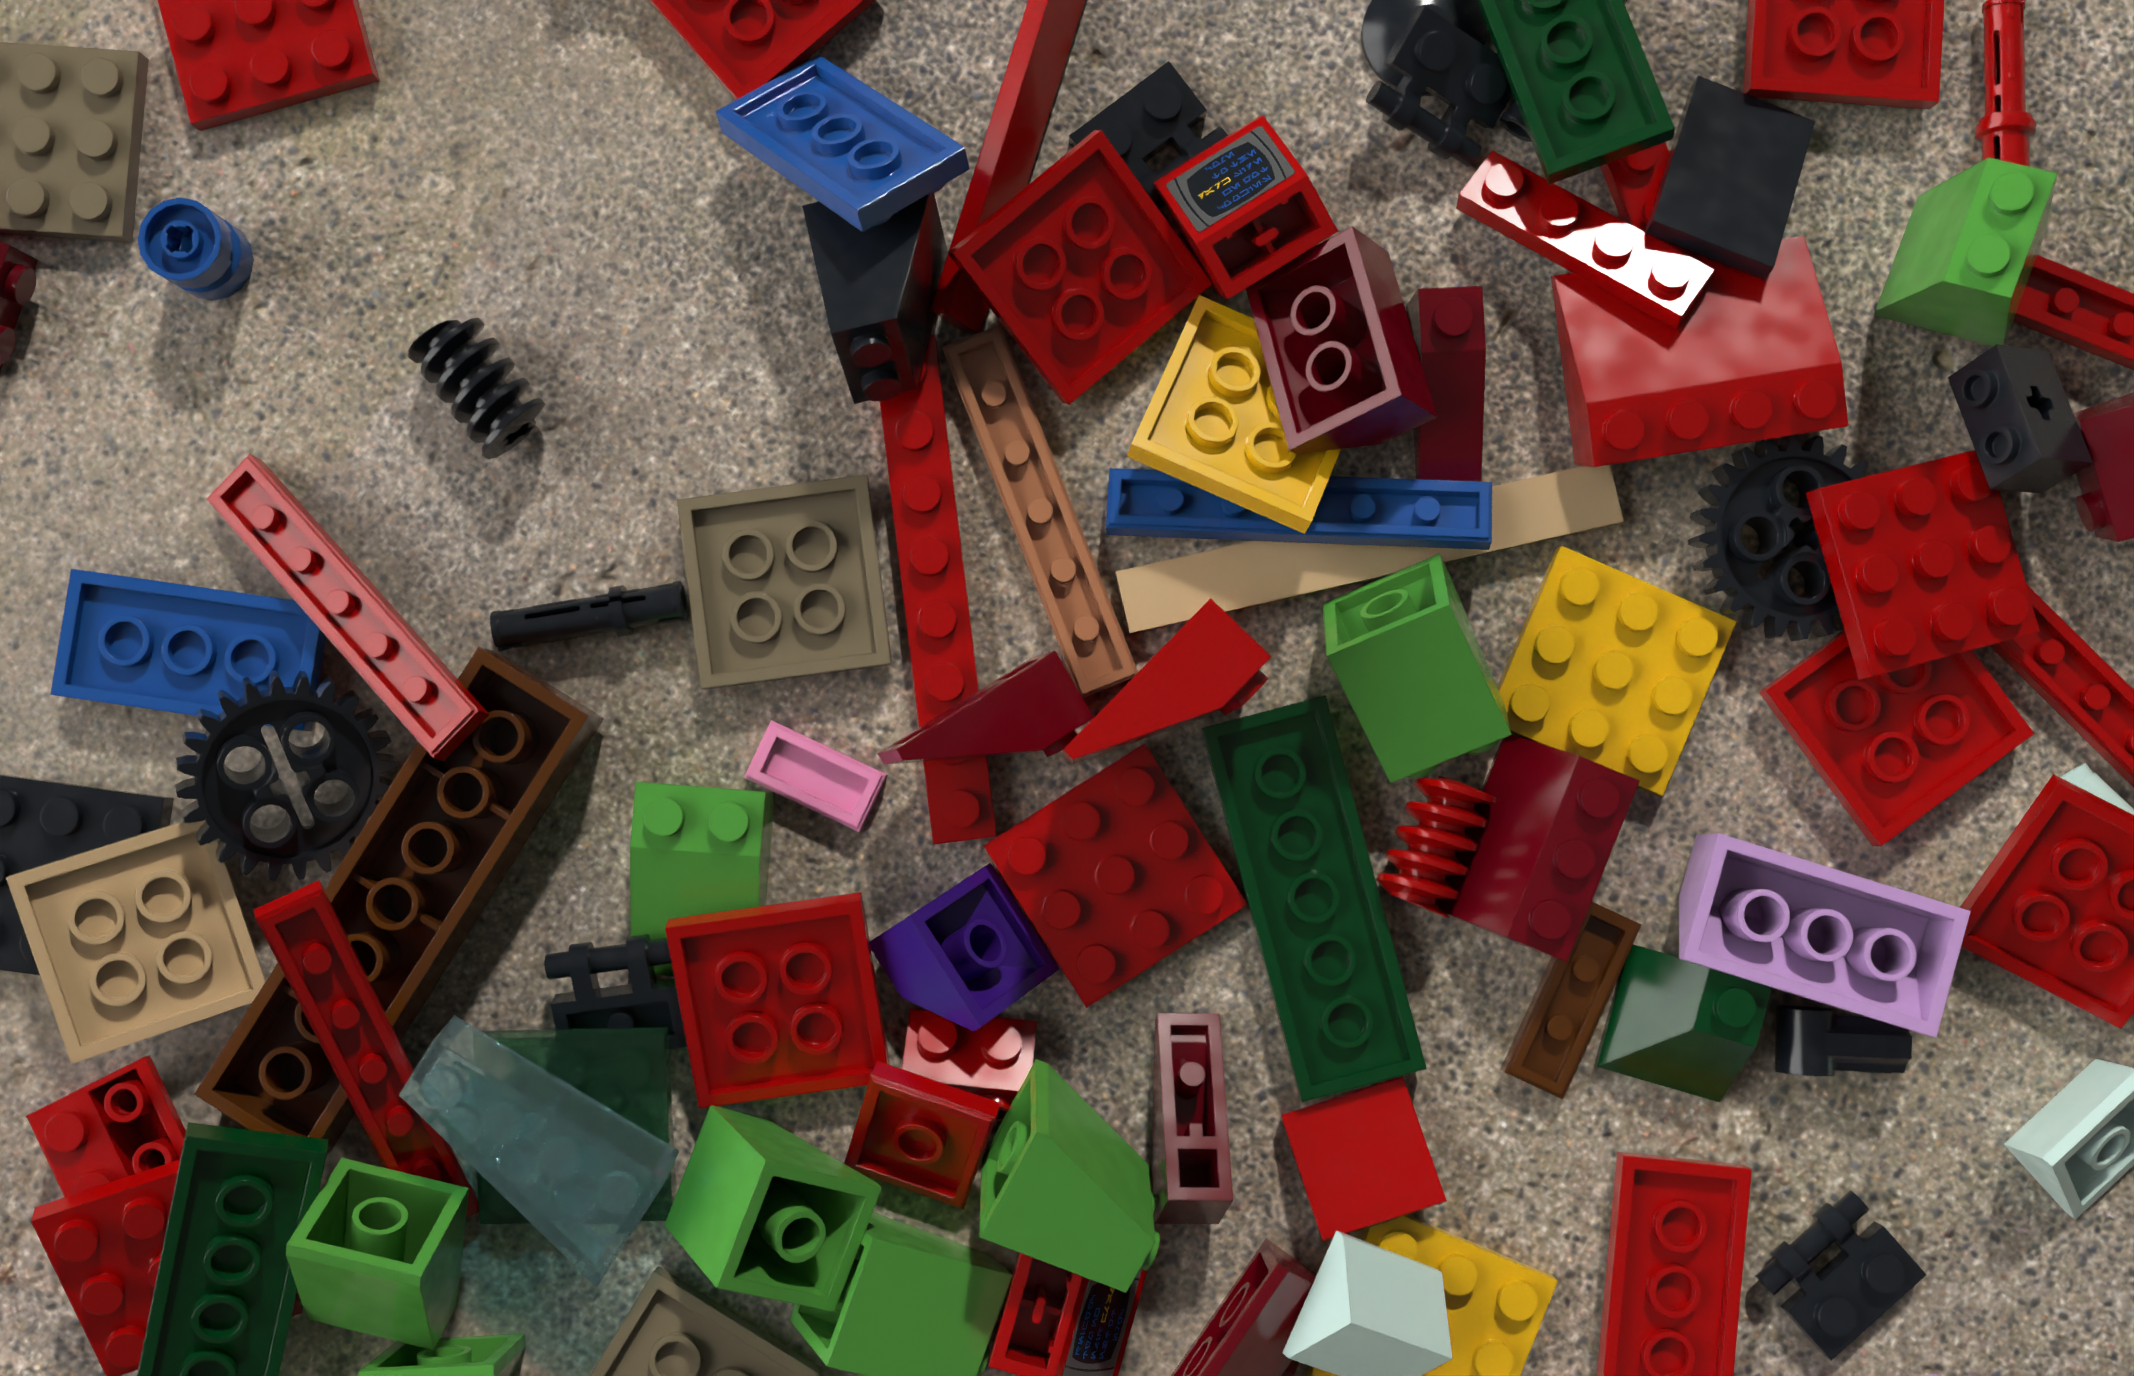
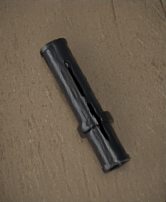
(605, 613)

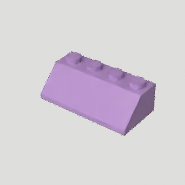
(1819, 932)

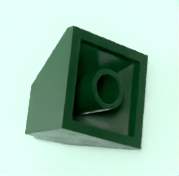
(1681, 1024)

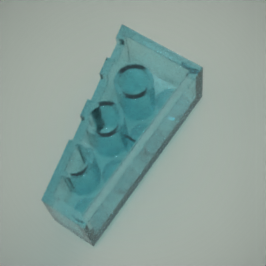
(541, 1144)

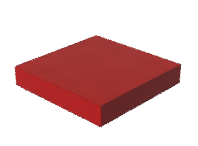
(921, 1134)
(1363, 1158)

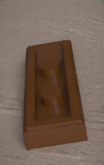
(1570, 1003)

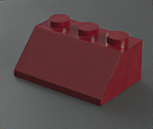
(1340, 347)
(1540, 845)
(1253, 1320)

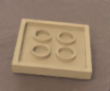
(137, 938)

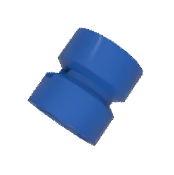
(195, 249)

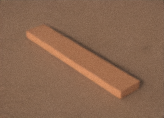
(1040, 511)

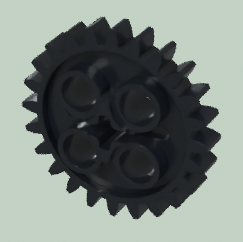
(1754, 497)
(231, 797)

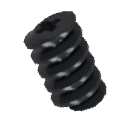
(476, 385)

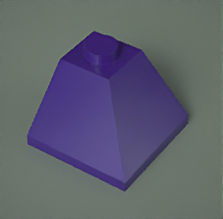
(965, 952)

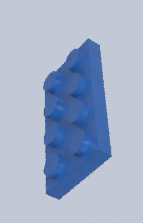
(843, 142)
(178, 643)

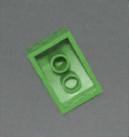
(696, 854)

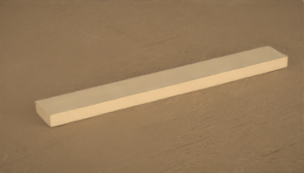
(1276, 571)

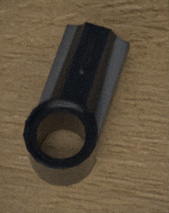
(1821, 1041)

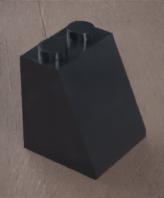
(879, 293)

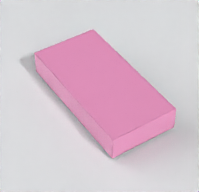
(815, 776)

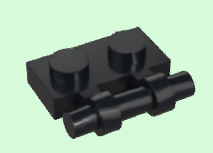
(1454, 69)
(1150, 119)
(635, 1005)
(1850, 1288)

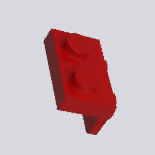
(982, 1062)

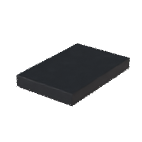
(1730, 177)

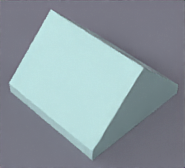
(2081, 1137)
(1372, 1314)

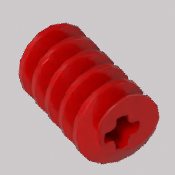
(1434, 842)

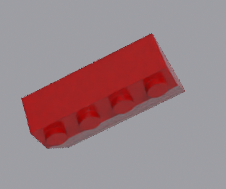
(1737, 370)
(1197, 672)

